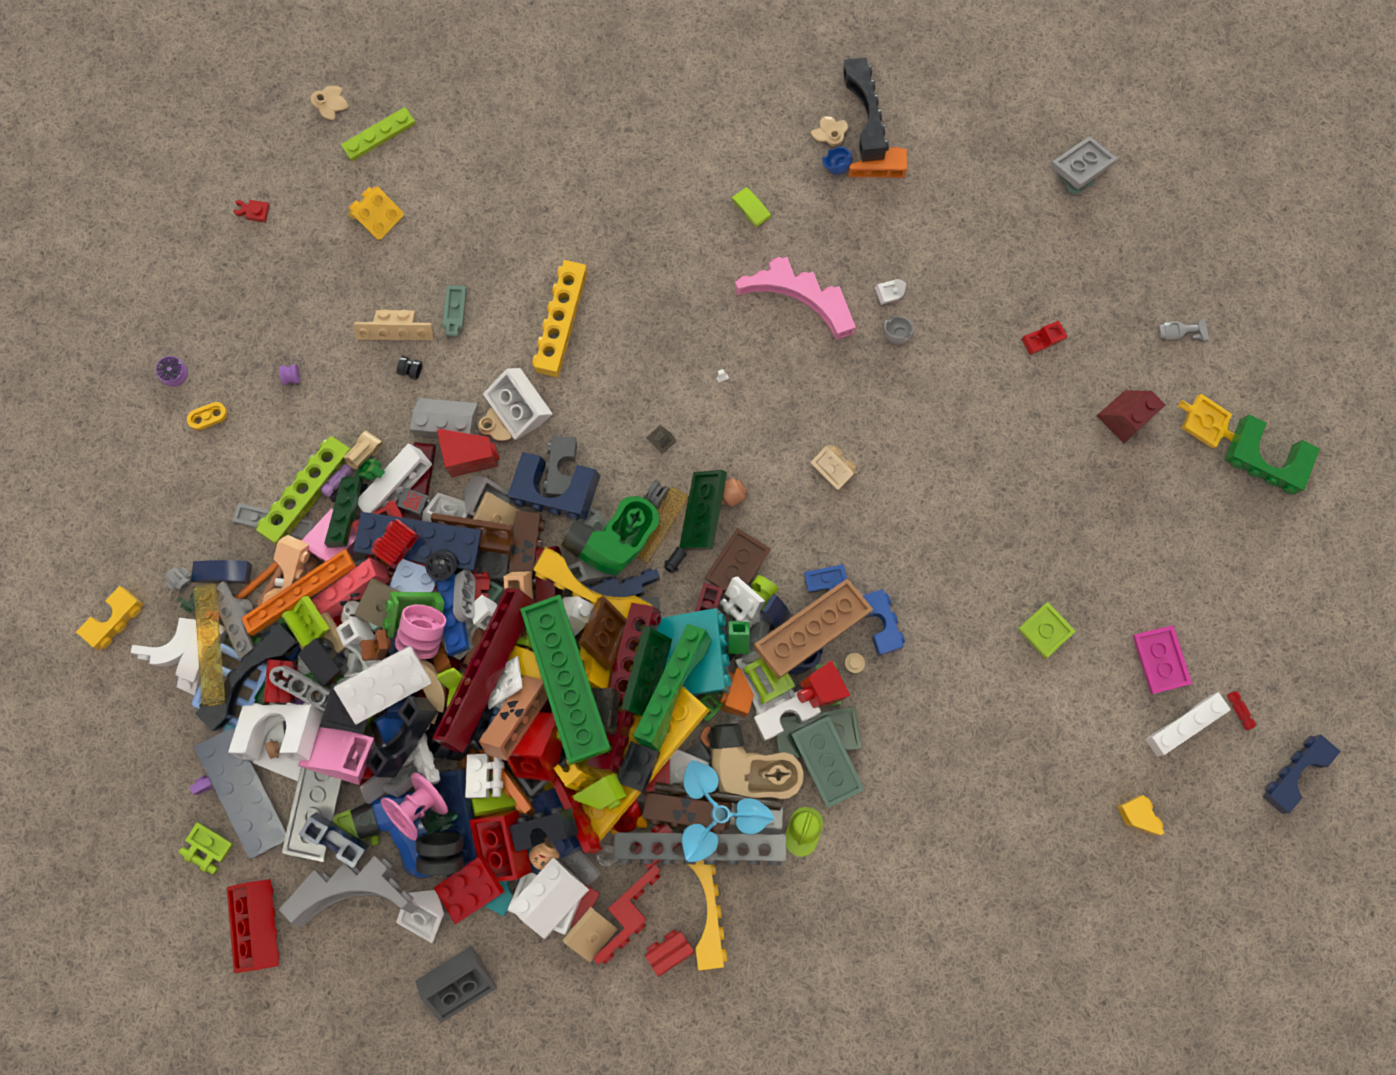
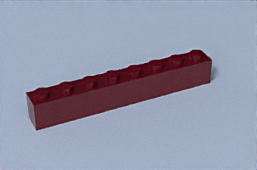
(483, 671)

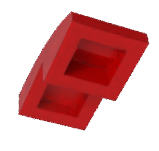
(1044, 338)

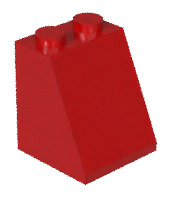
(466, 452)
(537, 750)

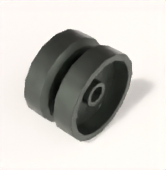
(439, 853)

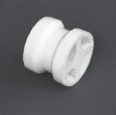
(348, 610)

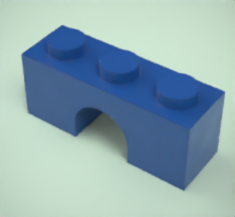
(889, 639)

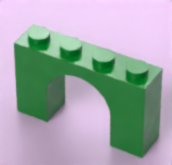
(1245, 455)

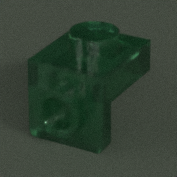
(433, 822)

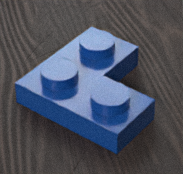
(825, 578)

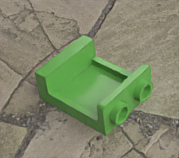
(400, 600)

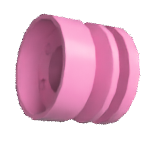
(422, 629)

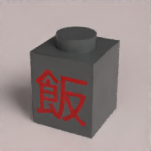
(412, 502)

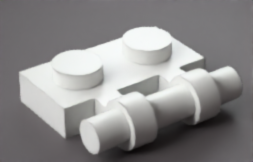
(744, 597)
(478, 776)

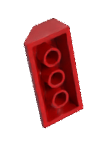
(252, 926)

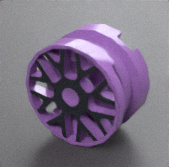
(172, 371)

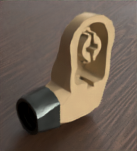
(750, 772)

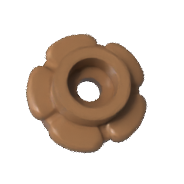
(272, 749)

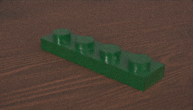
(343, 512)

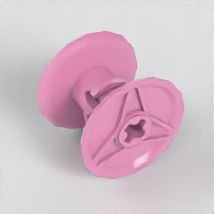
(403, 814)

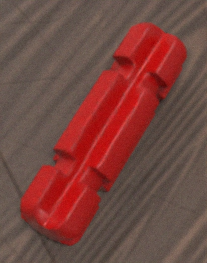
(1241, 710)

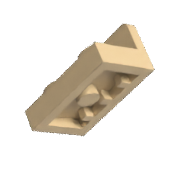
(834, 466)

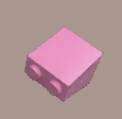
(317, 536)

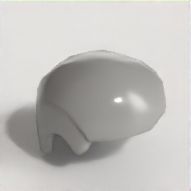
(898, 330)

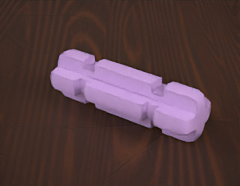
(335, 480)

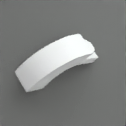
(171, 652)
(189, 665)

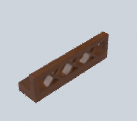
(492, 538)

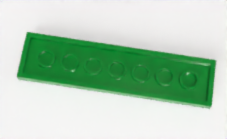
(565, 680)

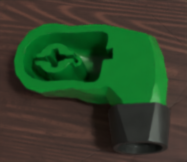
(620, 539)

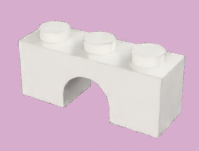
(483, 612)
(769, 720)

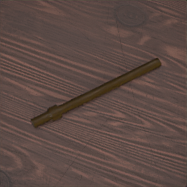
(677, 790)

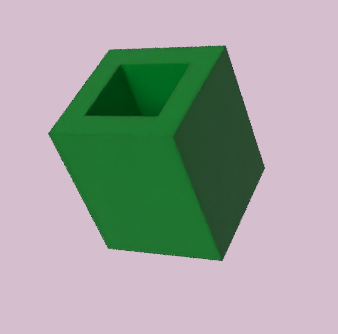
(738, 637)

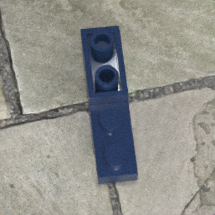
(629, 586)

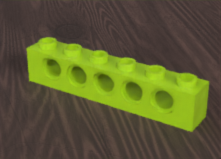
(305, 501)

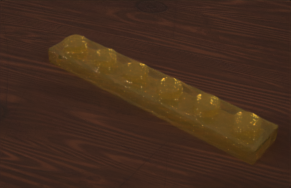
(209, 645)

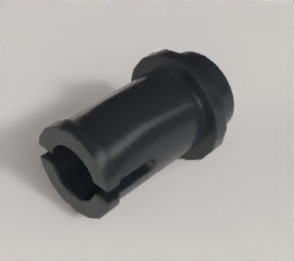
(675, 559)

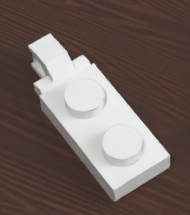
(424, 761)

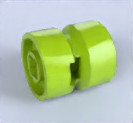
(764, 588)

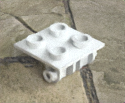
(507, 684)

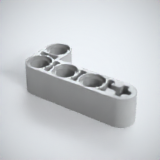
(310, 686)

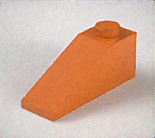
(891, 167)

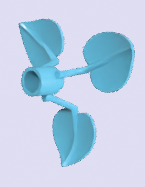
(699, 841)

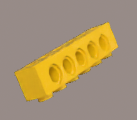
(567, 272)

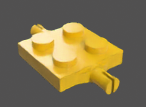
(1206, 420)

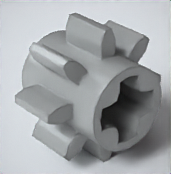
(178, 579)

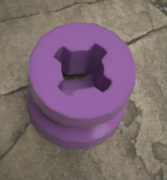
(289, 374)

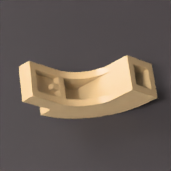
(436, 690)

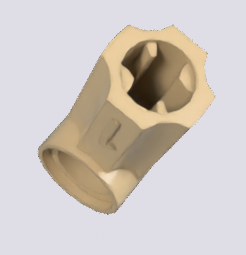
(365, 447)

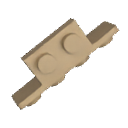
(393, 326)

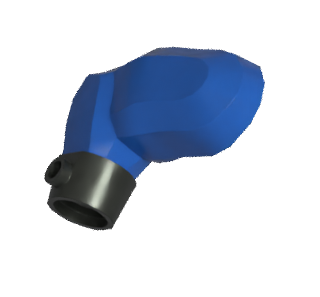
(372, 820)

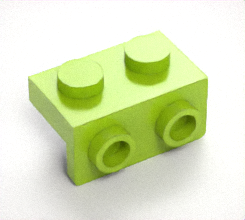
(305, 621)

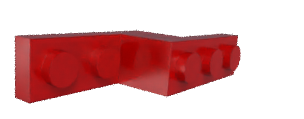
(628, 915)

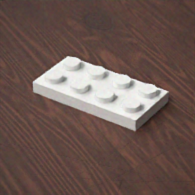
(383, 684)

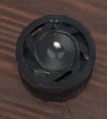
(441, 564)

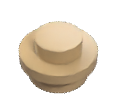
(854, 663)

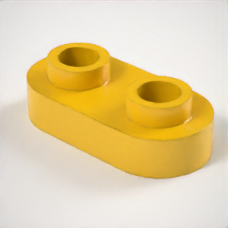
(208, 416)

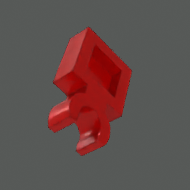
(254, 210)

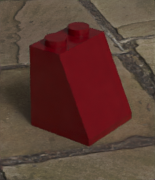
(1130, 412)

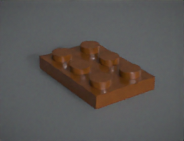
(739, 558)
(603, 633)

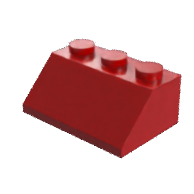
(495, 843)

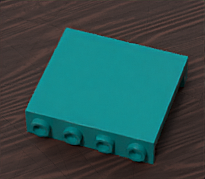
(711, 672)

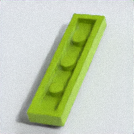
(378, 134)

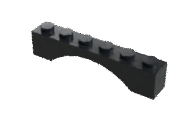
(858, 80)
(276, 644)

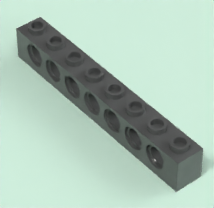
(776, 843)

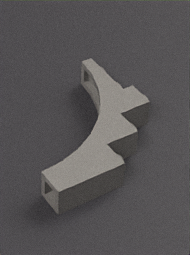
(322, 890)

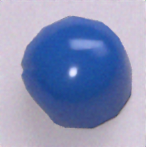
(838, 160)

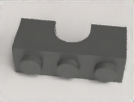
(560, 450)

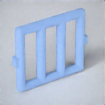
(248, 683)

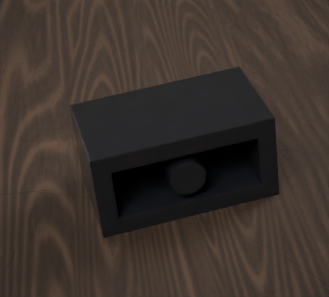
(323, 661)

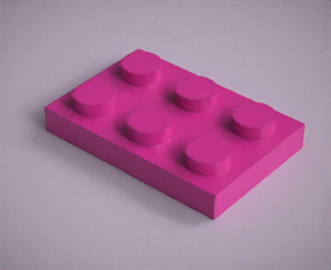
(1162, 659)

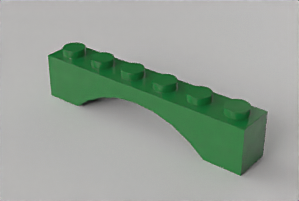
(657, 716)

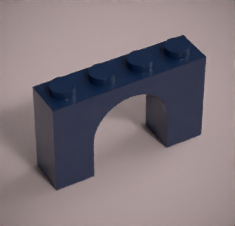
(573, 502)

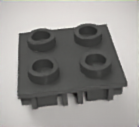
(493, 563)

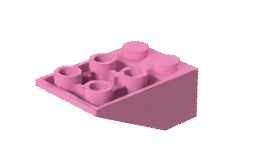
(340, 754)

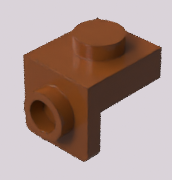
(376, 648)

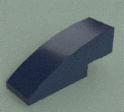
(221, 571)
(775, 612)

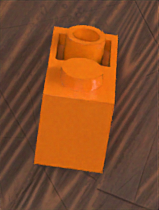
(740, 695)

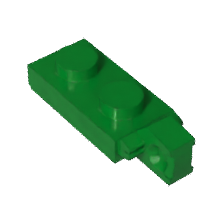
(370, 470)

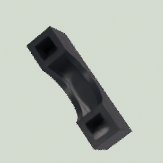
(390, 757)

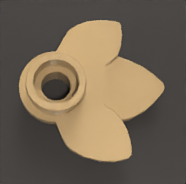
(332, 101)
(830, 131)
(498, 430)

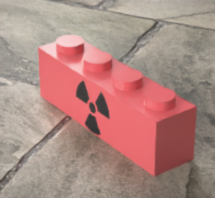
(349, 587)

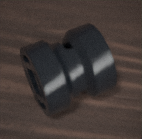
(409, 367)

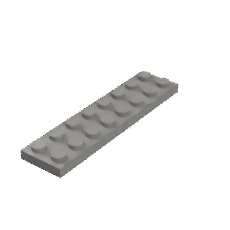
(313, 794)

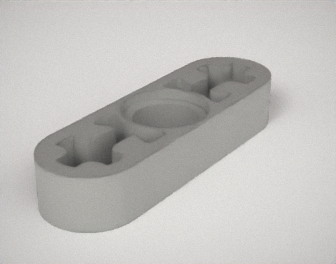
(464, 584)

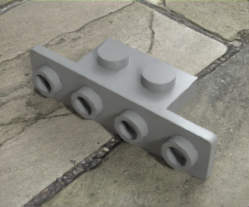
(231, 613)
(394, 786)
(581, 865)

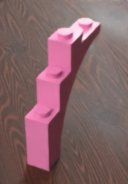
(781, 279)

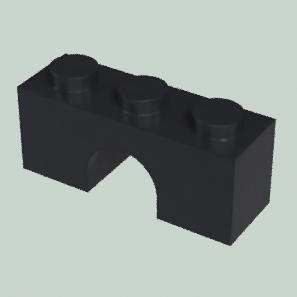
(529, 832)

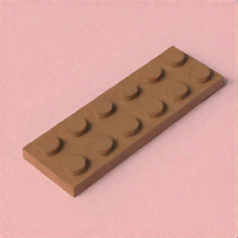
(812, 628)

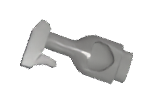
(1177, 330)

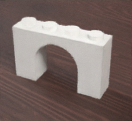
(258, 719)

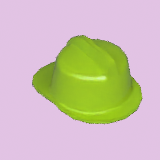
(803, 831)

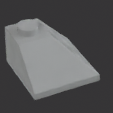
(476, 490)

